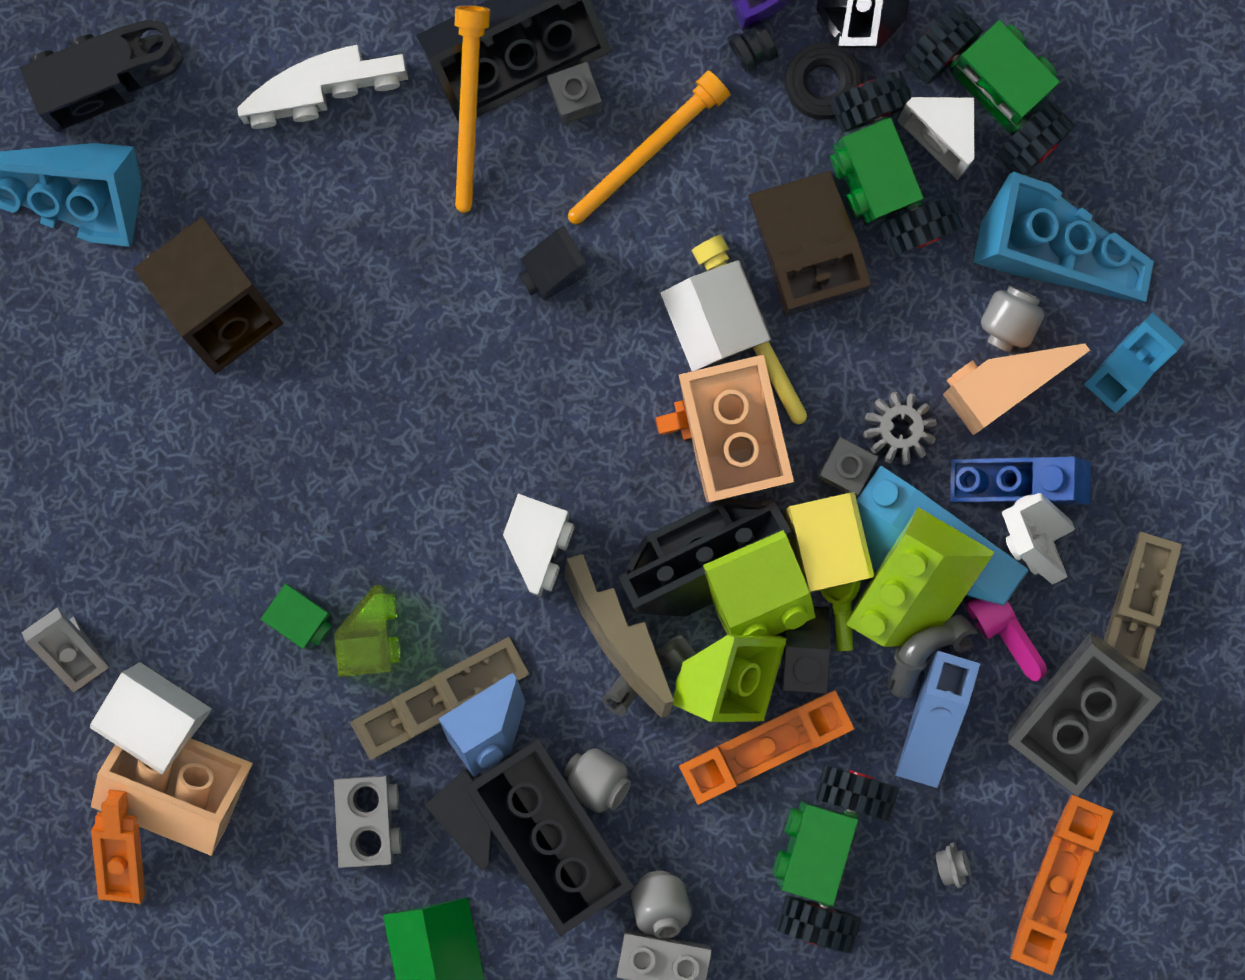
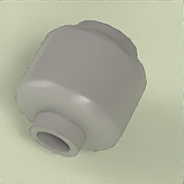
(1012, 318)
(597, 780)
(661, 904)

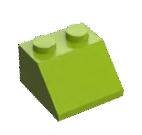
(760, 589)
(730, 678)

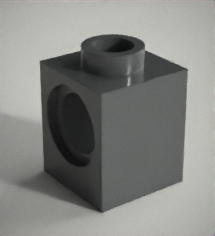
(574, 93)
(847, 467)

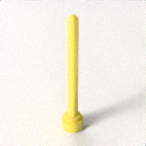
(713, 255)

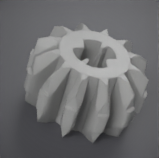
(885, 425)

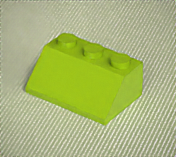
(918, 581)

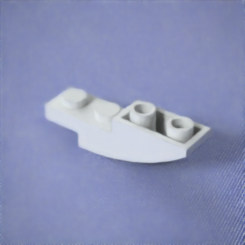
(303, 87)

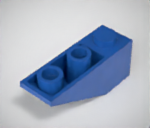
(1009, 479)

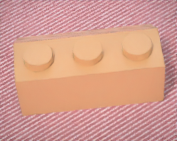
(187, 801)

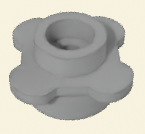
(953, 865)

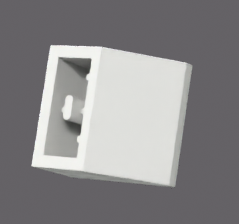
(533, 537)

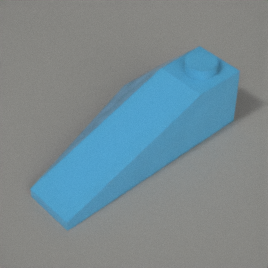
(78, 184)
(1049, 240)
(888, 506)

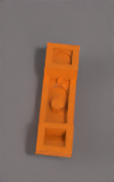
(766, 746)
(1058, 884)

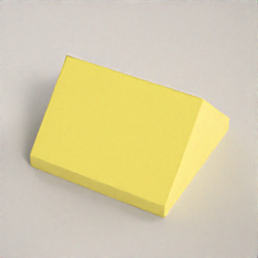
(829, 541)

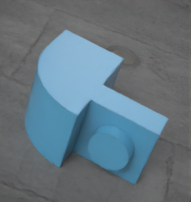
(1134, 362)

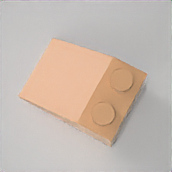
(1000, 383)
(735, 428)

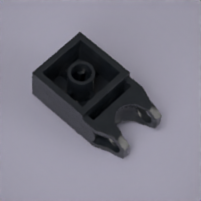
(98, 72)

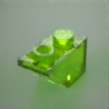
(363, 639)

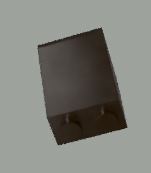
(207, 295)

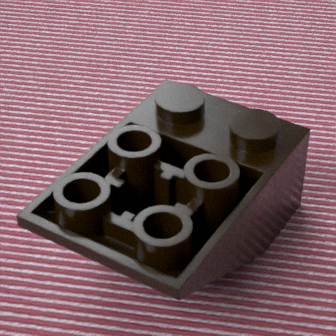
(809, 243)

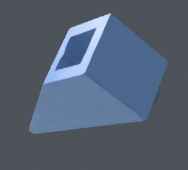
(937, 717)

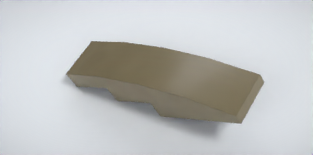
(1142, 597)
(624, 645)
(427, 702)

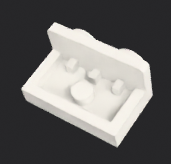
(1033, 528)

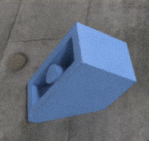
(486, 725)

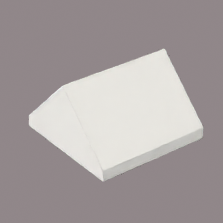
(943, 129)
(715, 315)
(149, 717)

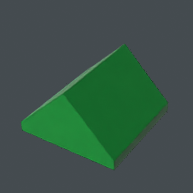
(434, 942)

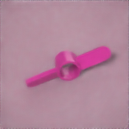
(1002, 620)

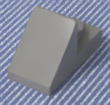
(65, 649)

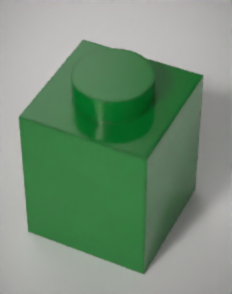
(298, 618)

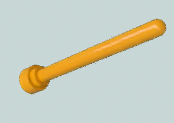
(472, 25)
(709, 92)

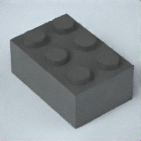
(1084, 714)

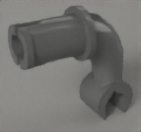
(671, 654)
(914, 654)

